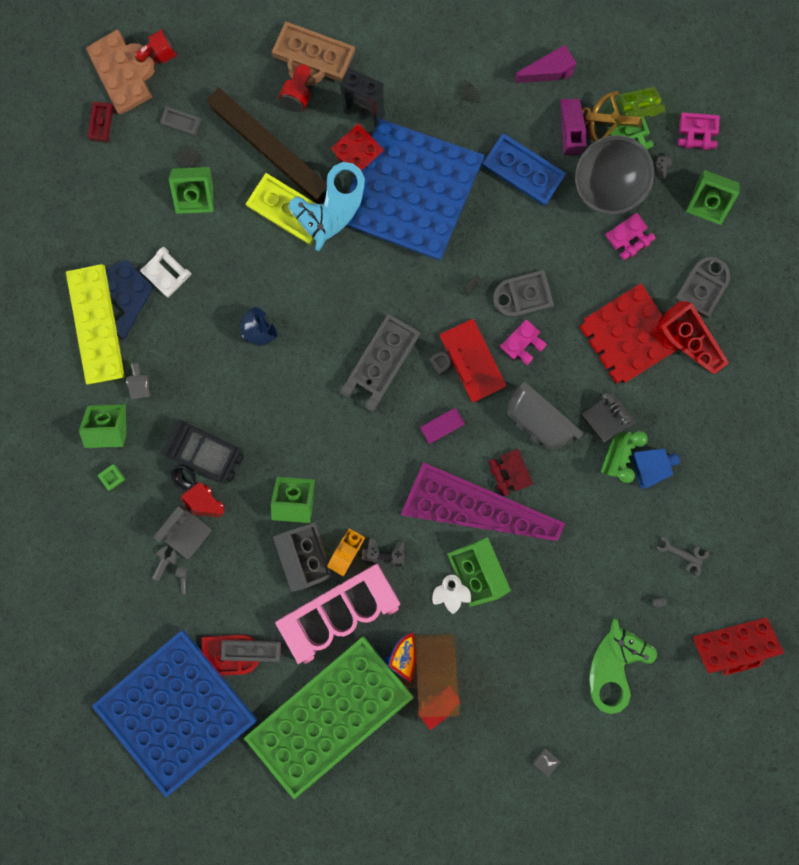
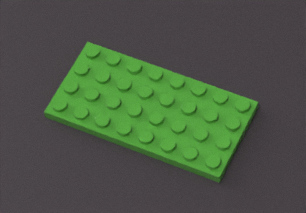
(328, 717)

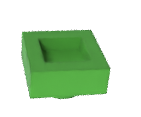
(111, 477)

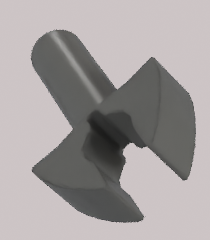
(164, 561)

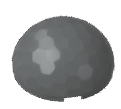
(614, 175)

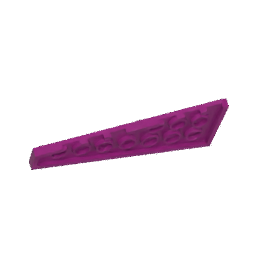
(456, 501)

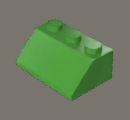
(479, 571)

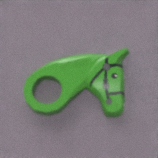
(608, 664)

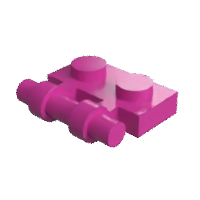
(698, 124)
(627, 231)

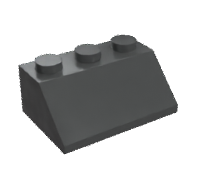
(303, 557)

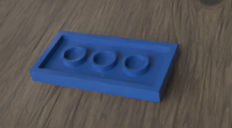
(523, 169)

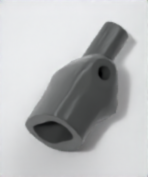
(138, 383)

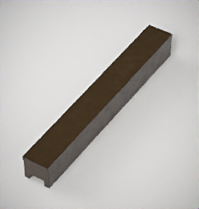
(268, 145)

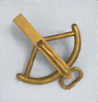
(614, 119)

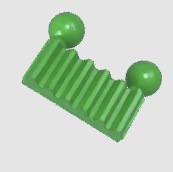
(618, 455)

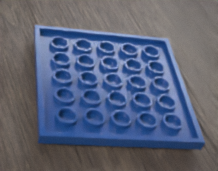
(414, 189)
(174, 713)

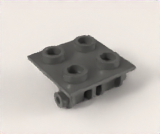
(608, 417)

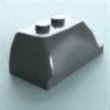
(541, 419)

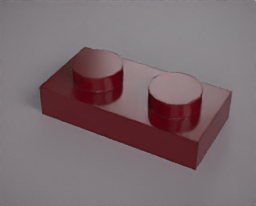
(100, 122)

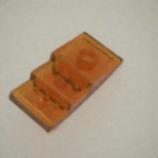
(437, 675)

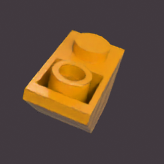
(345, 552)

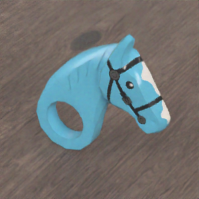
(328, 219)

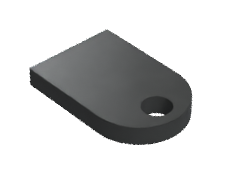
(705, 287)
(525, 294)

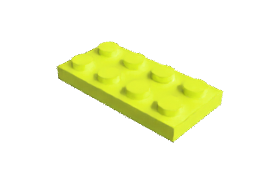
(272, 201)

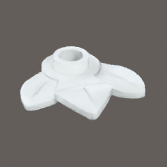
(451, 596)

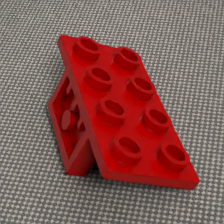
(472, 360)
(738, 647)

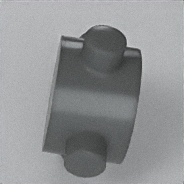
(659, 602)

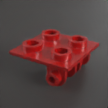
(357, 148)

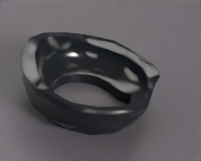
(178, 479)

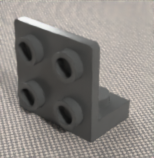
(183, 532)

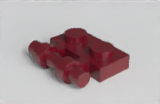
(516, 470)

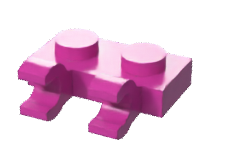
(520, 339)

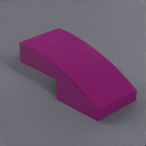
(442, 425)

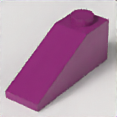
(549, 68)

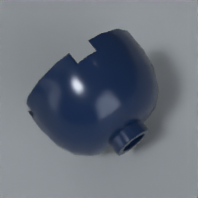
(256, 327)

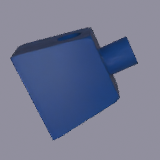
(653, 466)

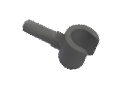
(181, 572)

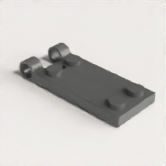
(382, 360)

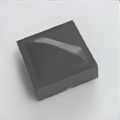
(546, 762)

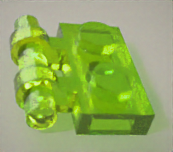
(640, 99)

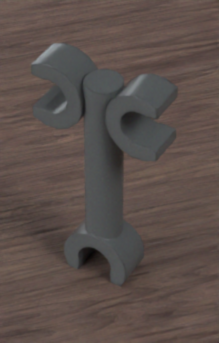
(696, 560)

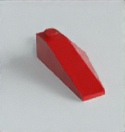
(690, 334)

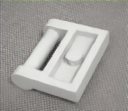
(161, 277)

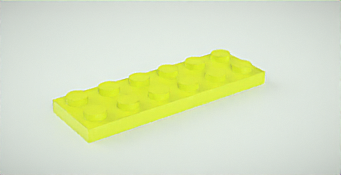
(95, 324)

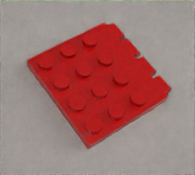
(628, 334)

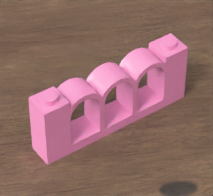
(295, 635)

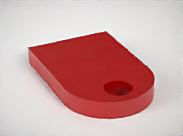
(212, 650)

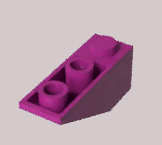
(572, 127)

